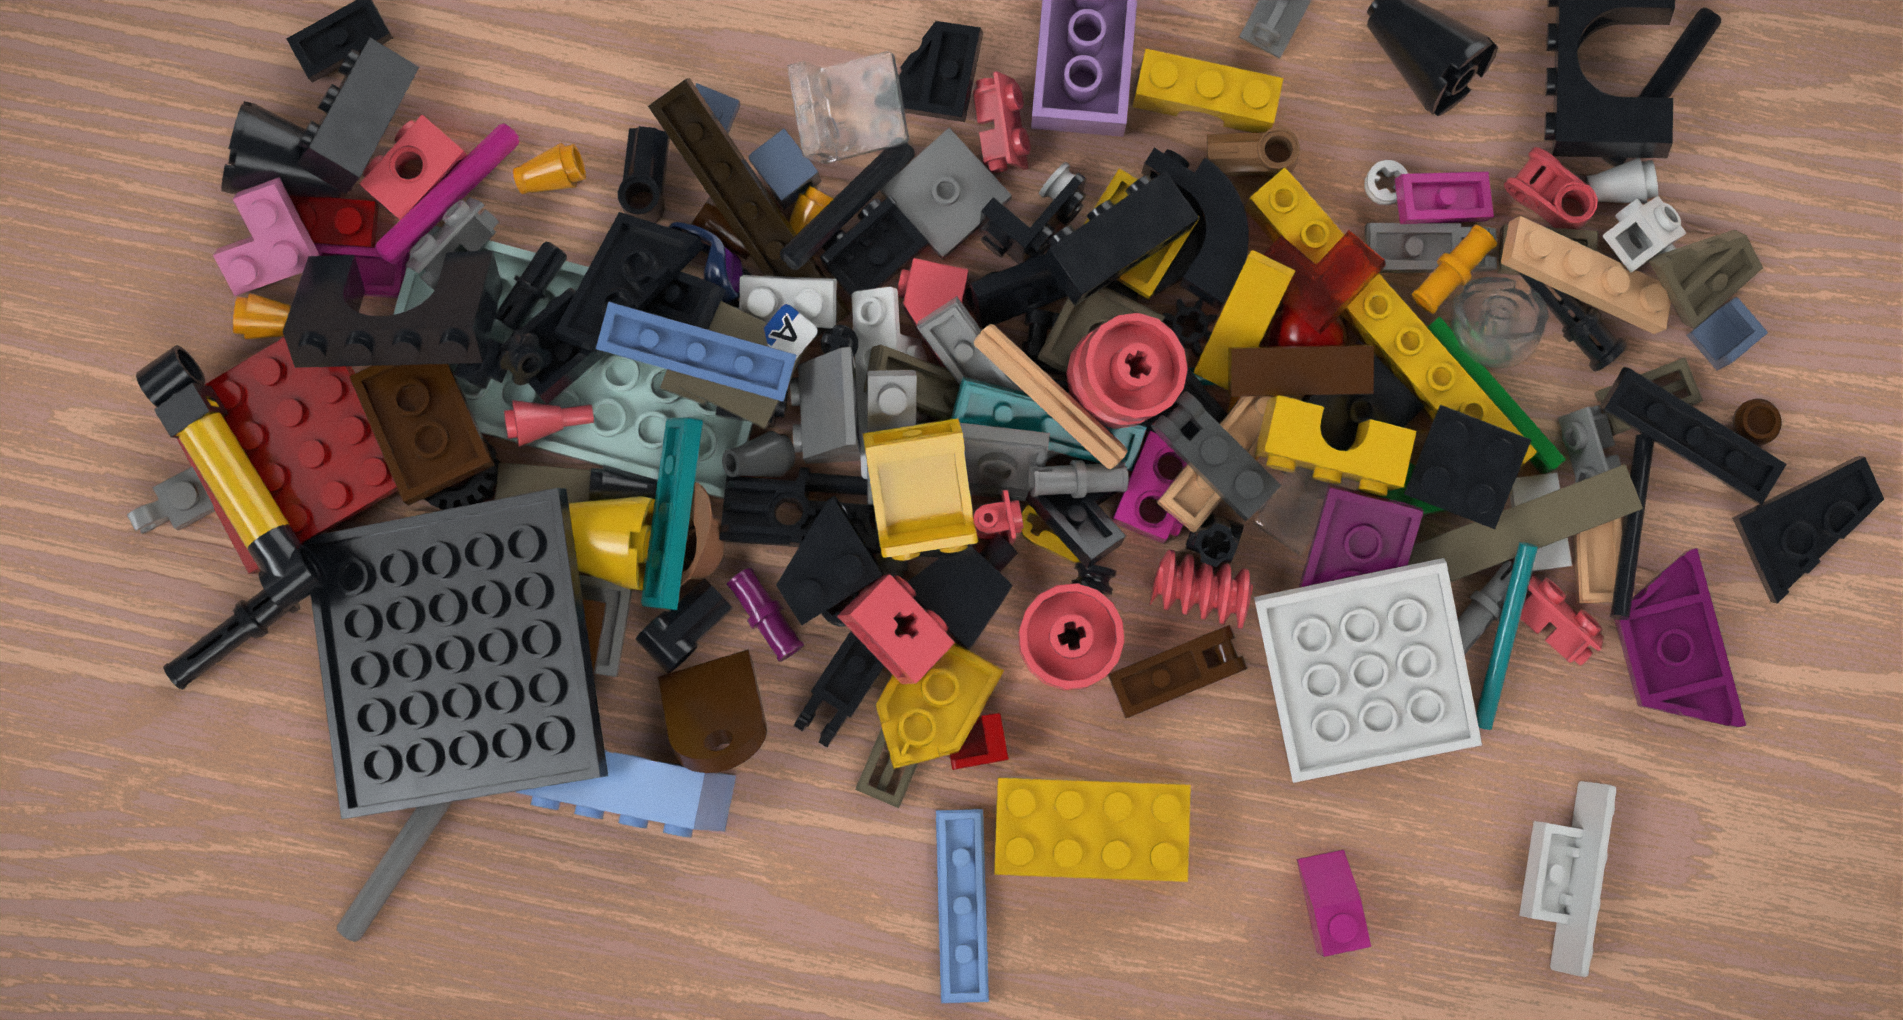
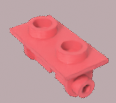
(1000, 102)
(999, 518)
(1573, 629)

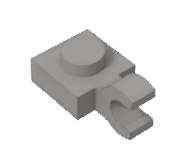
(180, 501)

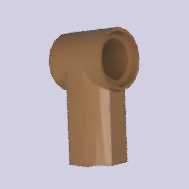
(1245, 152)

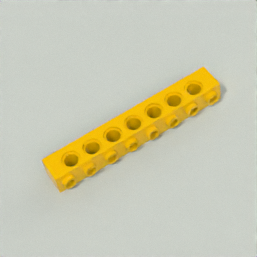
(1378, 312)

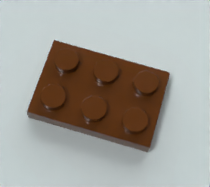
(421, 426)

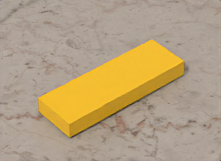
(1244, 314)

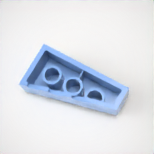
(645, 792)

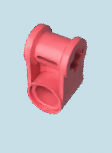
(1550, 189)

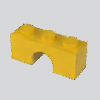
(1234, 95)
(1293, 438)

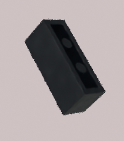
(355, 114)
(1118, 236)

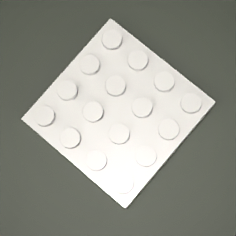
(1368, 670)

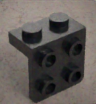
(1010, 235)

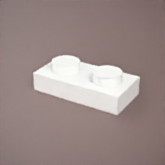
(809, 296)

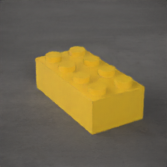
(1092, 829)

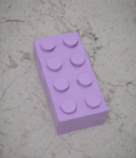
(1084, 66)

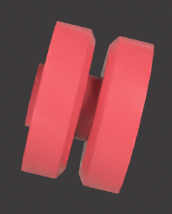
(1127, 370)
(1076, 609)

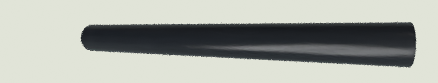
(1632, 531)

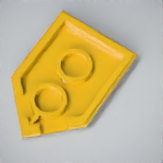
(937, 711)

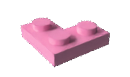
(277, 242)

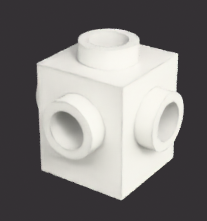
(1644, 232)

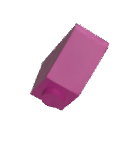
(1333, 904)

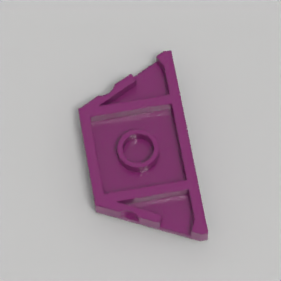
(1678, 648)

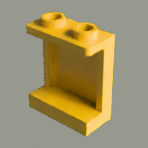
(920, 489)

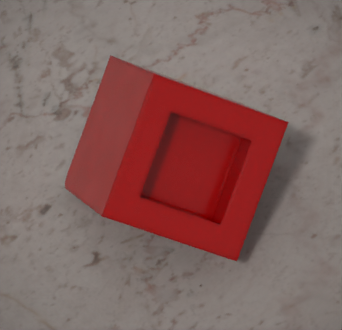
(983, 744)

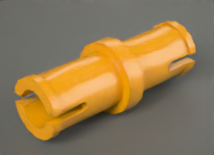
(1454, 269)

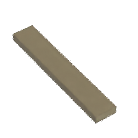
(1533, 522)

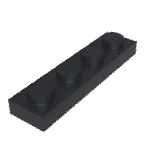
(1692, 435)

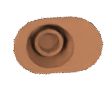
(703, 545)

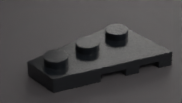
(1804, 522)

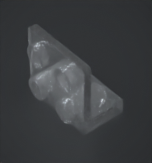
(848, 107)

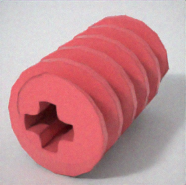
(1202, 588)

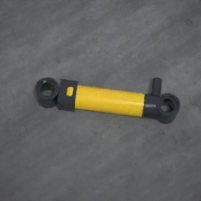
(196, 418)

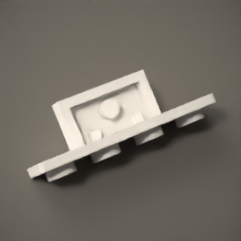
(875, 324)
(1567, 876)

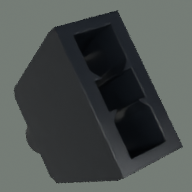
(966, 588)

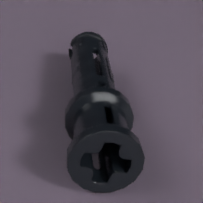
(1581, 325)
(249, 620)

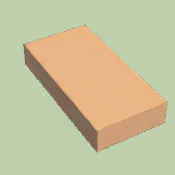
(1596, 562)

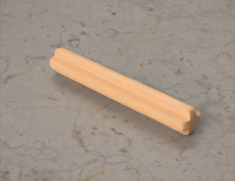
(1050, 396)

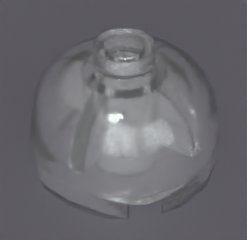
(1498, 322)

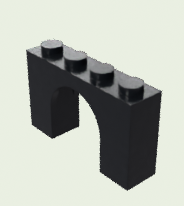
(1583, 117)
(444, 329)

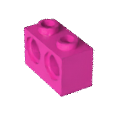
(1148, 484)

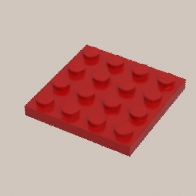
(303, 440)

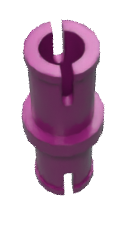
(765, 614)

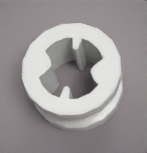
(1057, 181)
(1382, 196)

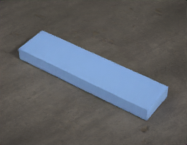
(962, 906)

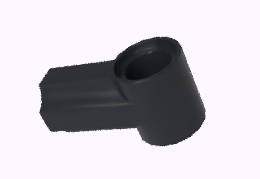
(645, 171)
(1215, 540)
(675, 633)

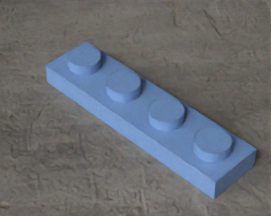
(696, 351)

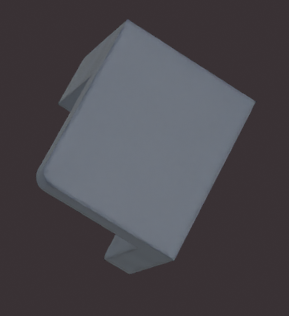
(784, 168)
(1727, 333)

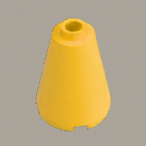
(613, 538)

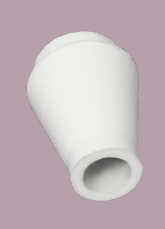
(1626, 182)

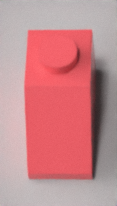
(928, 288)

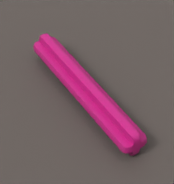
(447, 192)

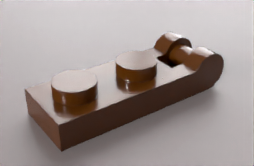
(1175, 672)

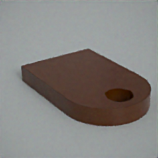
(711, 708)

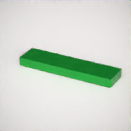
(1547, 454)

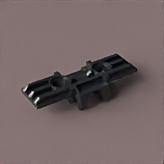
(753, 503)

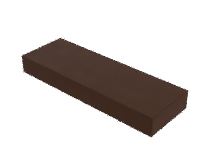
(1300, 370)

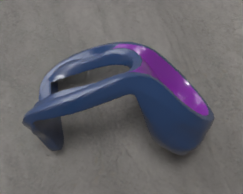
(721, 266)

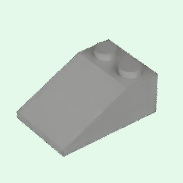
(828, 408)

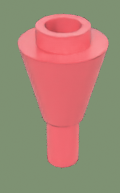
(536, 420)

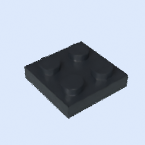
(1467, 466)

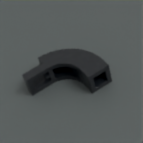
(1221, 221)

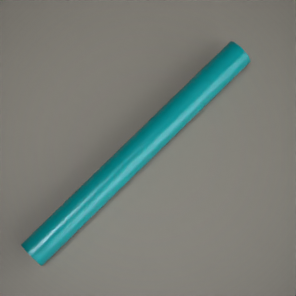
(1505, 634)

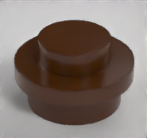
(1757, 421)

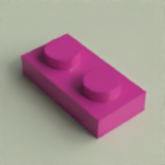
(1444, 197)

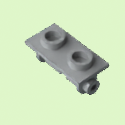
(1274, 24)
(461, 227)
(1585, 436)

